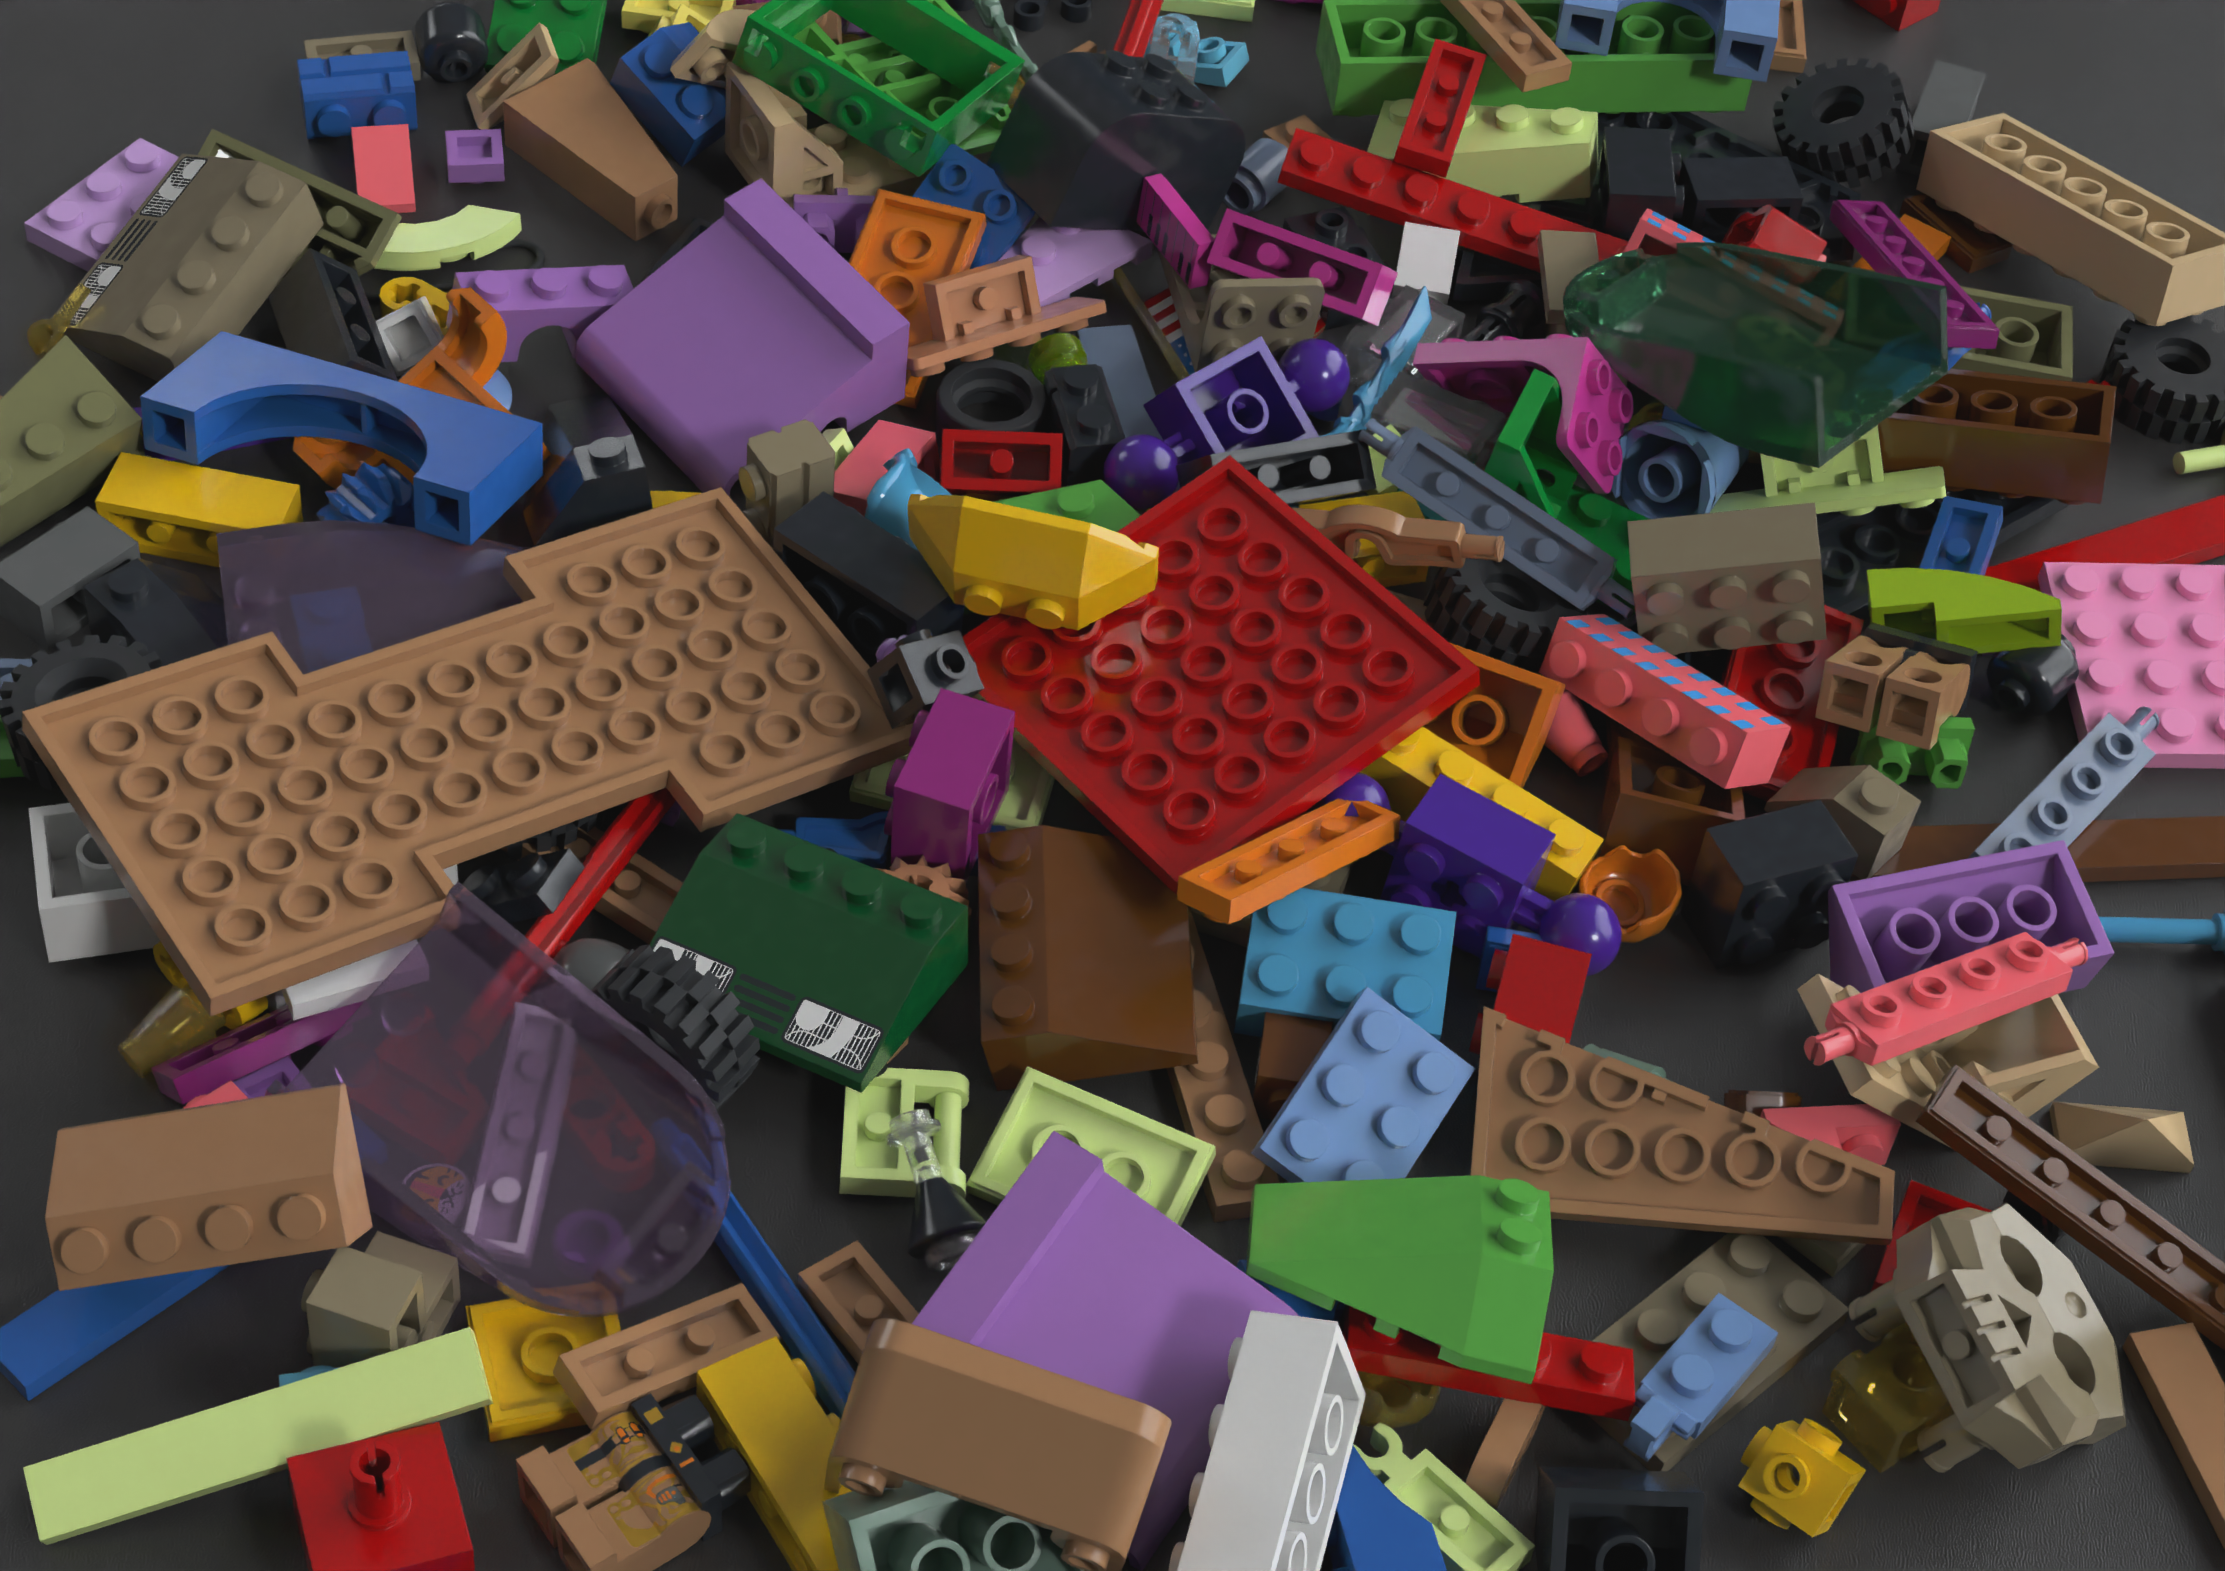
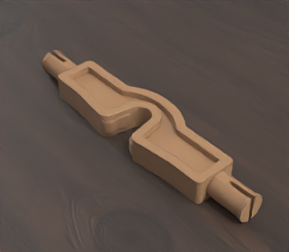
(1403, 539)

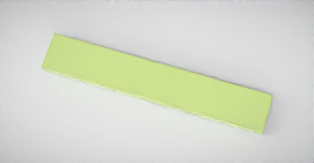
(255, 1435)

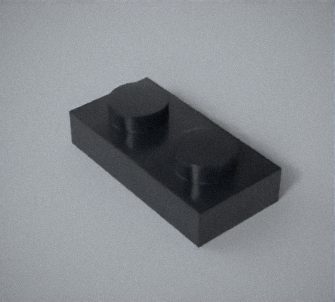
(527, 886)

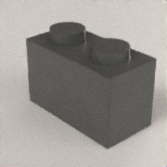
(46, 577)

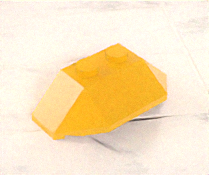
(1029, 561)

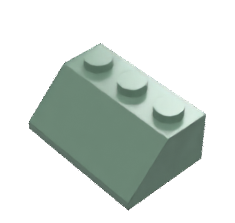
(934, 1532)

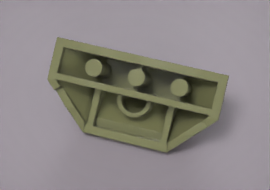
(353, 226)

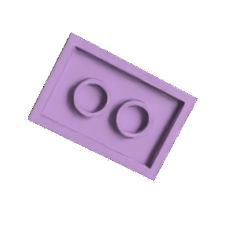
(98, 207)

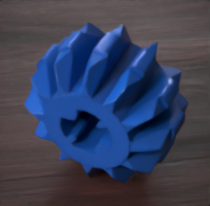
(372, 496)

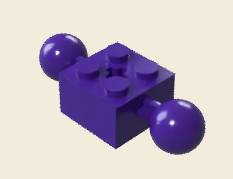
(1226, 408)
(1485, 866)

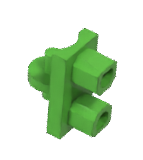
(1896, 760)

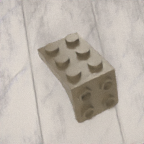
(1239, 310)

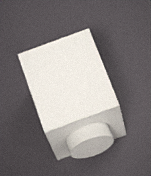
(1426, 260)

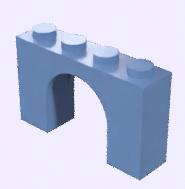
(1742, 28)

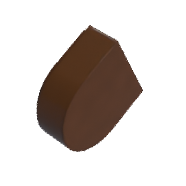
(1758, 1100)

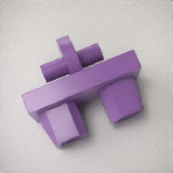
(835, 217)

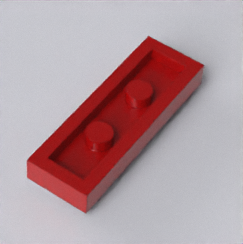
(1440, 108)

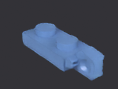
(1698, 1375)

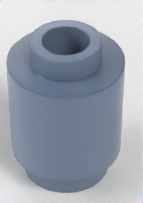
(1257, 177)

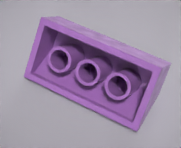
(1945, 910)

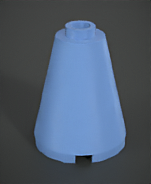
(1674, 469)

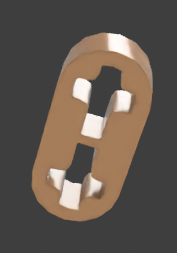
(1503, 1449)

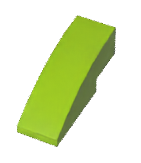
(1964, 609)

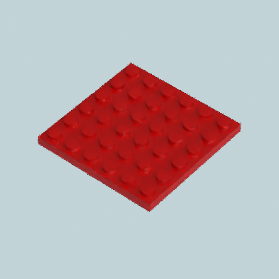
(1227, 689)

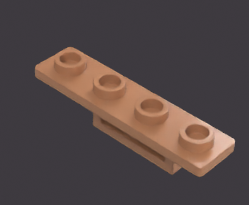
(988, 309)

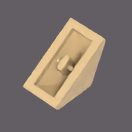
(520, 69)
(2124, 1136)

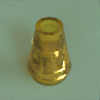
(169, 1030)

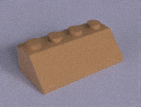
(205, 1187)

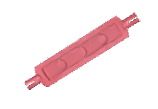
(1945, 999)

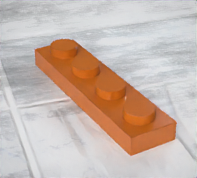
(1286, 859)

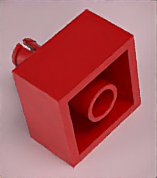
(381, 1505)

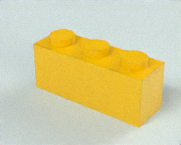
(182, 506)

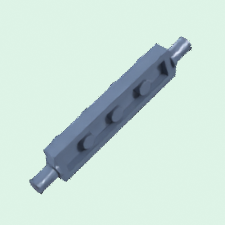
(1488, 507)
(2077, 786)

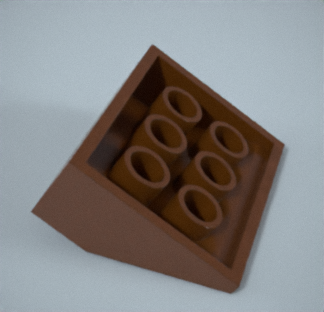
(1080, 959)

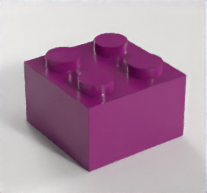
(950, 782)

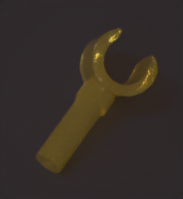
(47, 333)

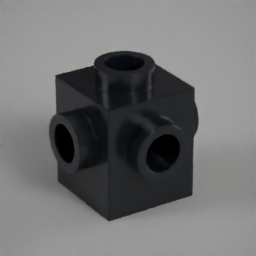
(917, 671)

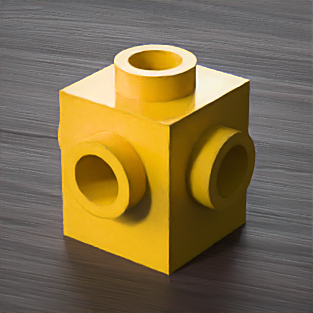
(1824, 1473)

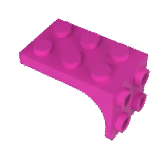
(1592, 394)

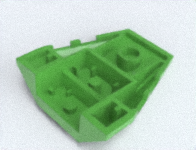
(905, 80)
(1424, 1255)

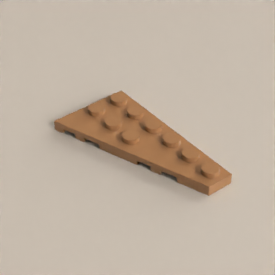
(1658, 1153)

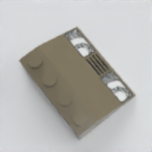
(194, 261)

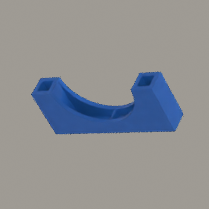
(240, 390)

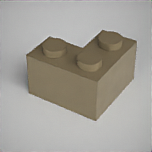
(378, 1300)

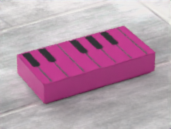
(1175, 230)

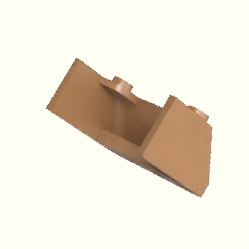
(999, 1439)

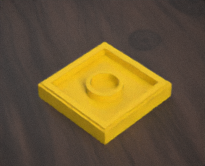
(519, 1359)

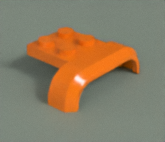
(453, 368)

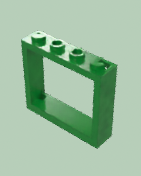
(859, 108)

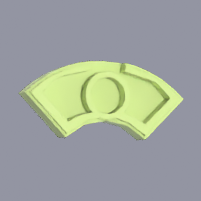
(470, 231)

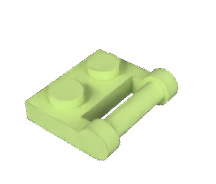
(881, 1170)

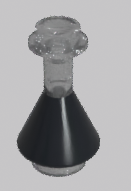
(941, 1217)

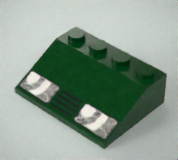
(816, 947)

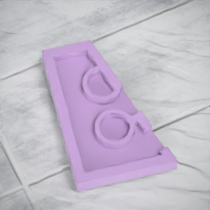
(1074, 257)

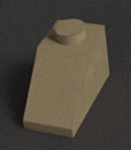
(1863, 803)

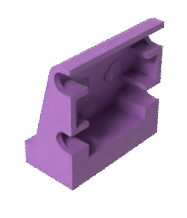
(745, 338)
(1108, 1295)

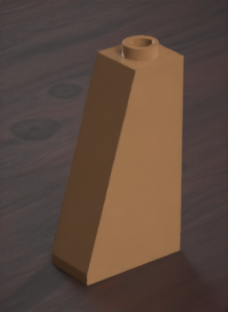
(593, 148)

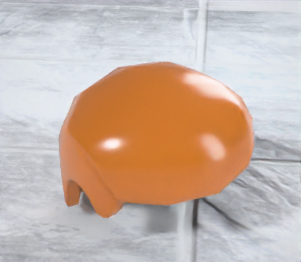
(1637, 887)

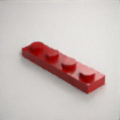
(1568, 1373)

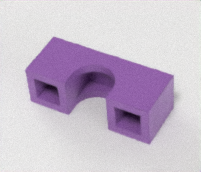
(547, 298)

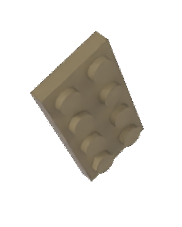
(1756, 1279)

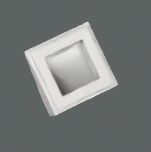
(409, 334)

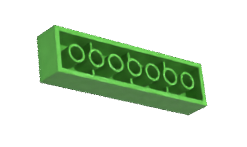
(1654, 62)

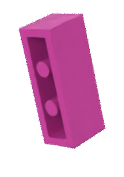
(1267, 251)

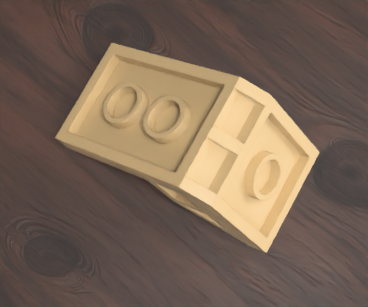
(771, 142)
(2018, 1056)

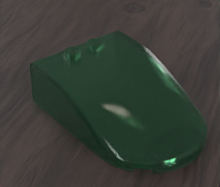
(1764, 342)

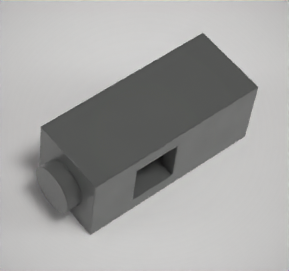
(1946, 101)

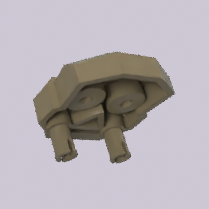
(2003, 1336)

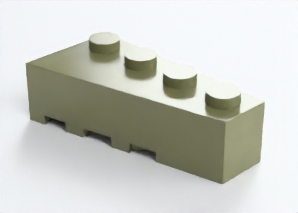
(59, 437)

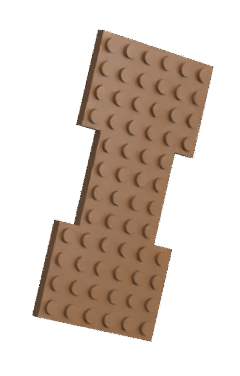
(313, 813)

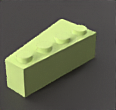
(1511, 149)

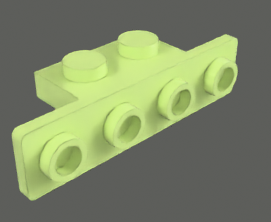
(1846, 483)

